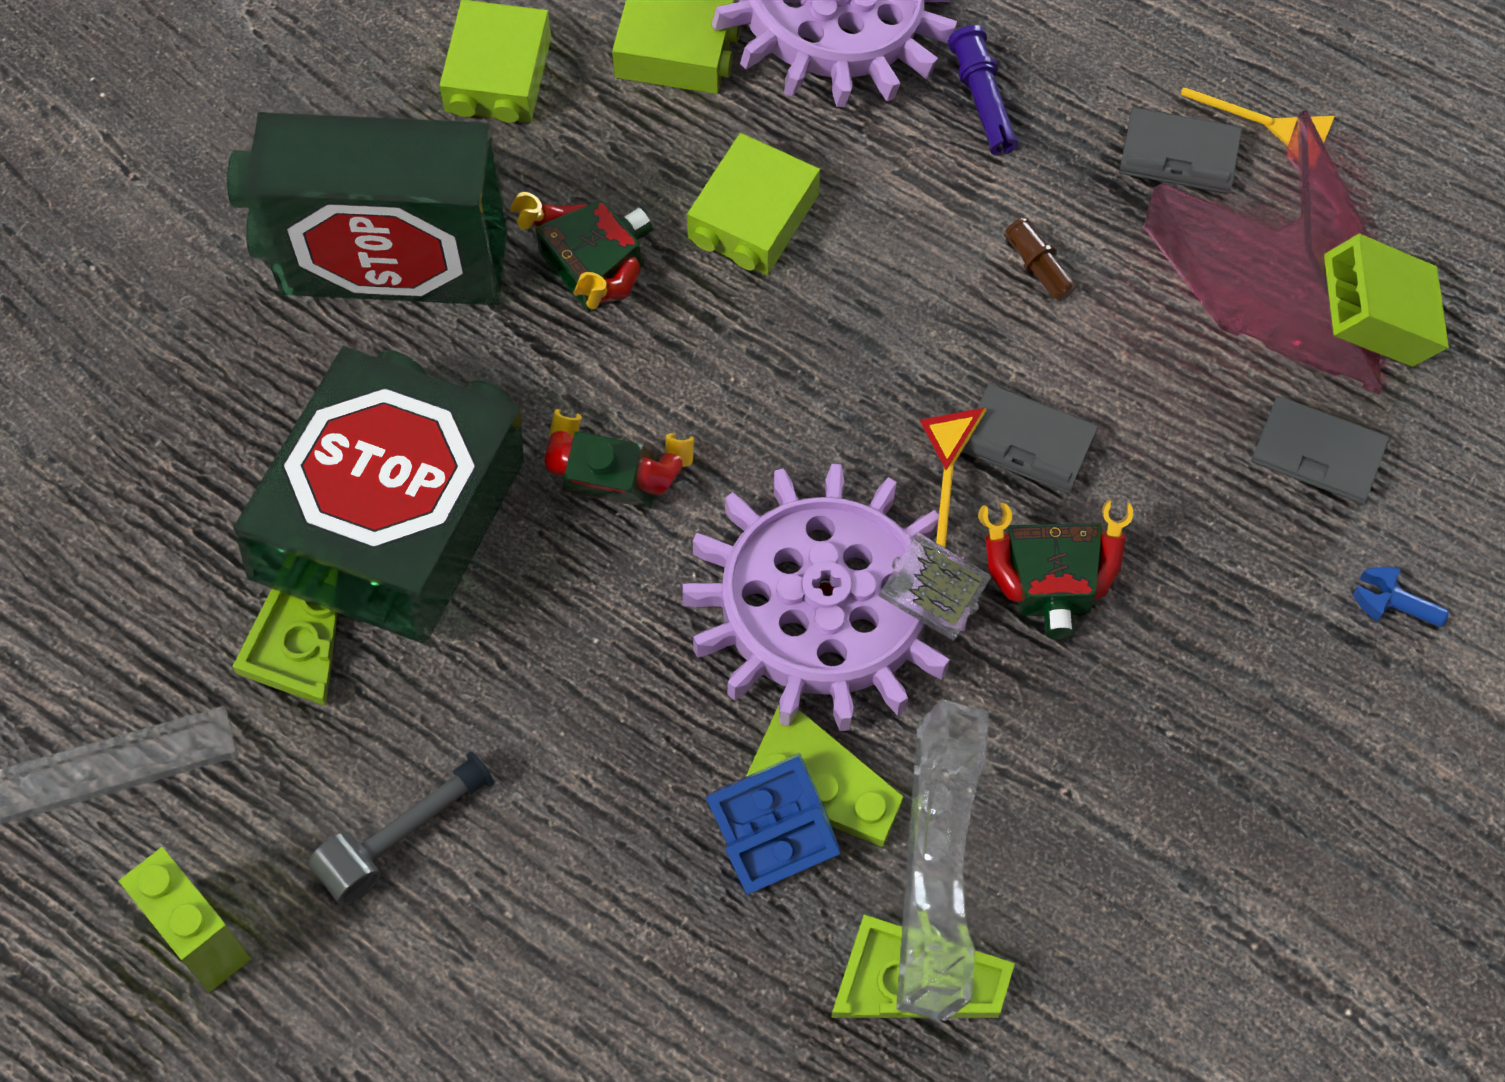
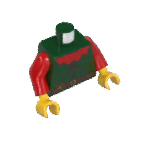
(587, 246)
(611, 466)
(1055, 566)

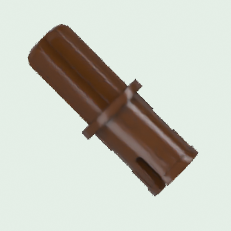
(1040, 258)

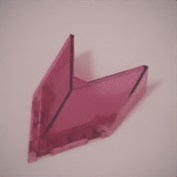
(1268, 277)

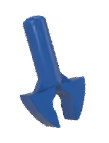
(1395, 597)

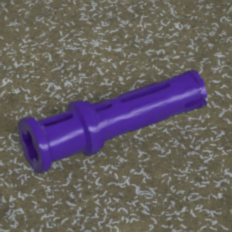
(979, 73)

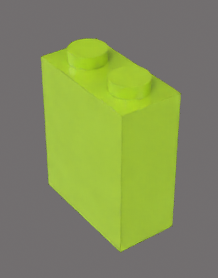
(673, 44)
(495, 61)
(753, 204)
(1385, 300)
(185, 919)

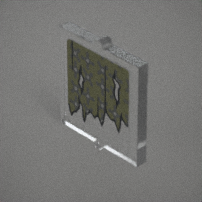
(935, 586)

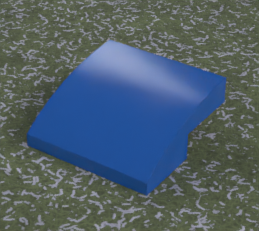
(773, 824)

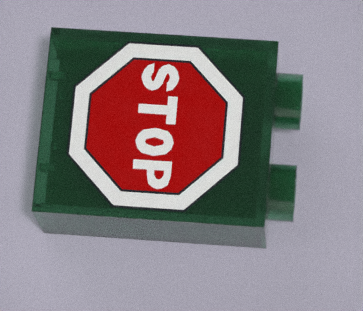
(374, 207)
(382, 492)

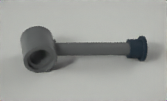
(348, 866)

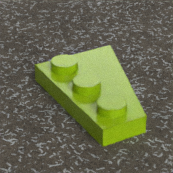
(290, 647)
(849, 790)
(873, 974)

